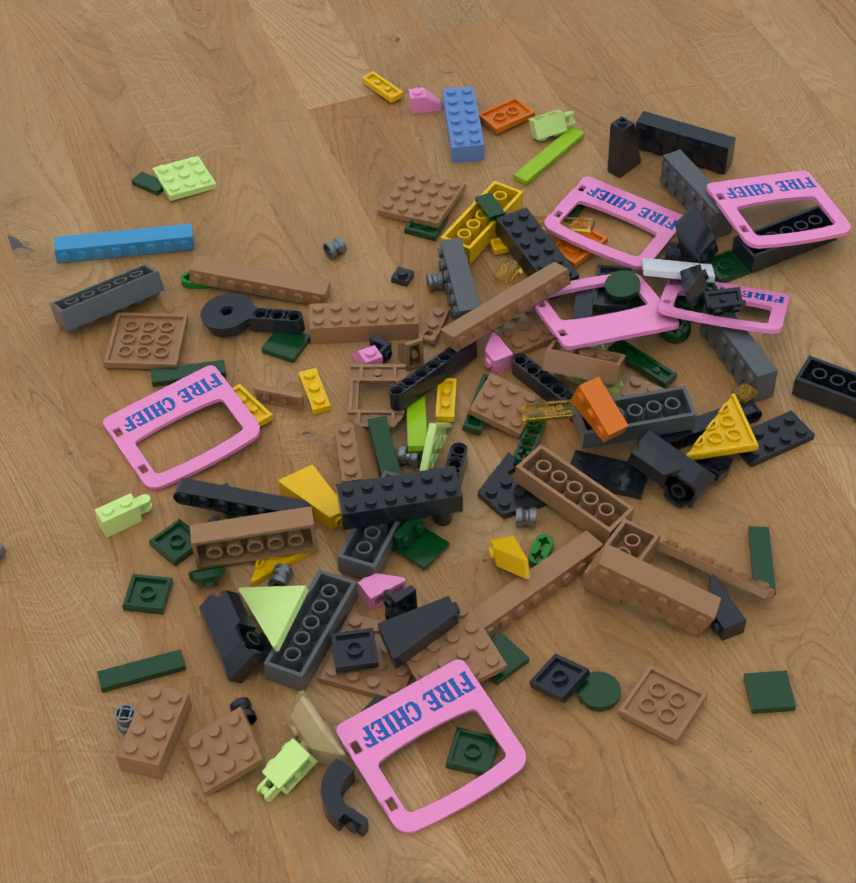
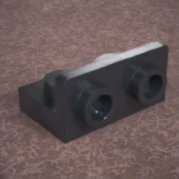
(400, 603)

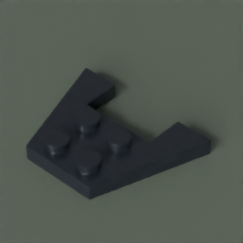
(504, 494)

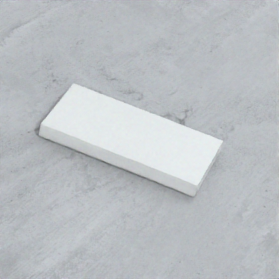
(671, 269)

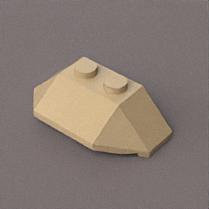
(313, 732)

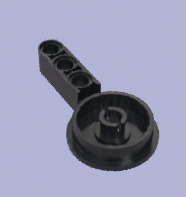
(235, 312)

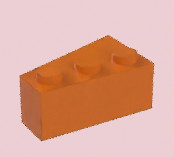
(599, 409)

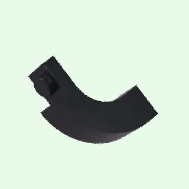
(334, 785)

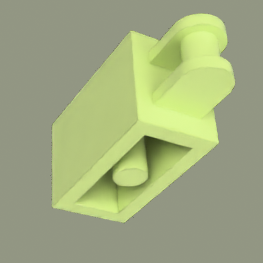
(550, 124)
(122, 513)
(286, 770)

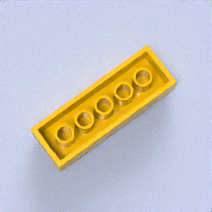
(474, 226)

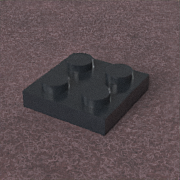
(354, 650)
(559, 678)

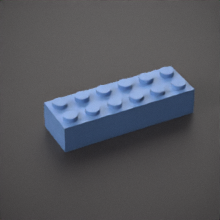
(463, 124)

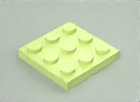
(184, 178)

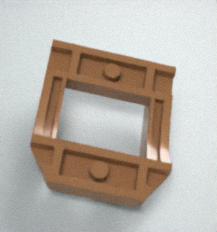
(373, 375)

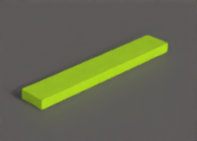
(549, 156)
(416, 425)

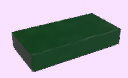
(147, 183)
(489, 206)

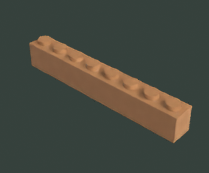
(259, 281)
(505, 306)
(544, 580)

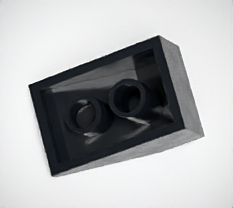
(695, 238)

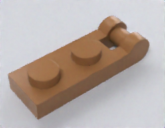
(434, 322)
(278, 396)

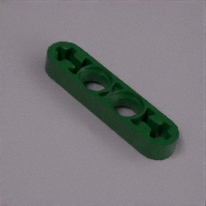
(527, 439)

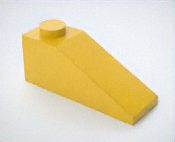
(509, 556)

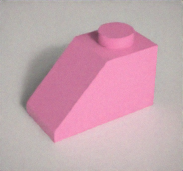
(423, 101)
(368, 355)
(497, 355)
(372, 588)

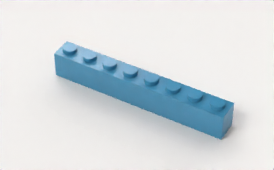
(124, 243)

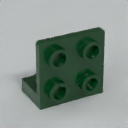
(418, 543)

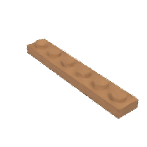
(721, 571)

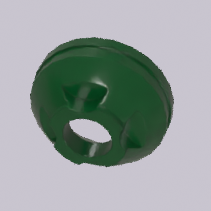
(678, 335)
(207, 576)

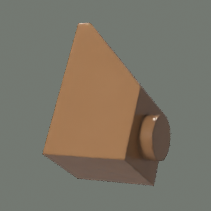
(411, 354)

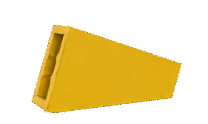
(311, 487)

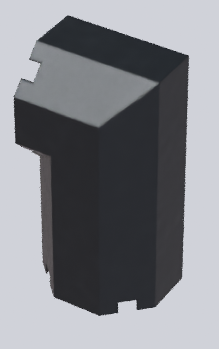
(671, 469)
(233, 635)

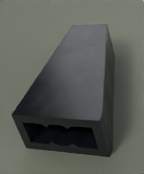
(623, 147)
(416, 629)

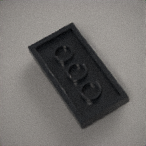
(601, 300)
(777, 437)
(611, 473)

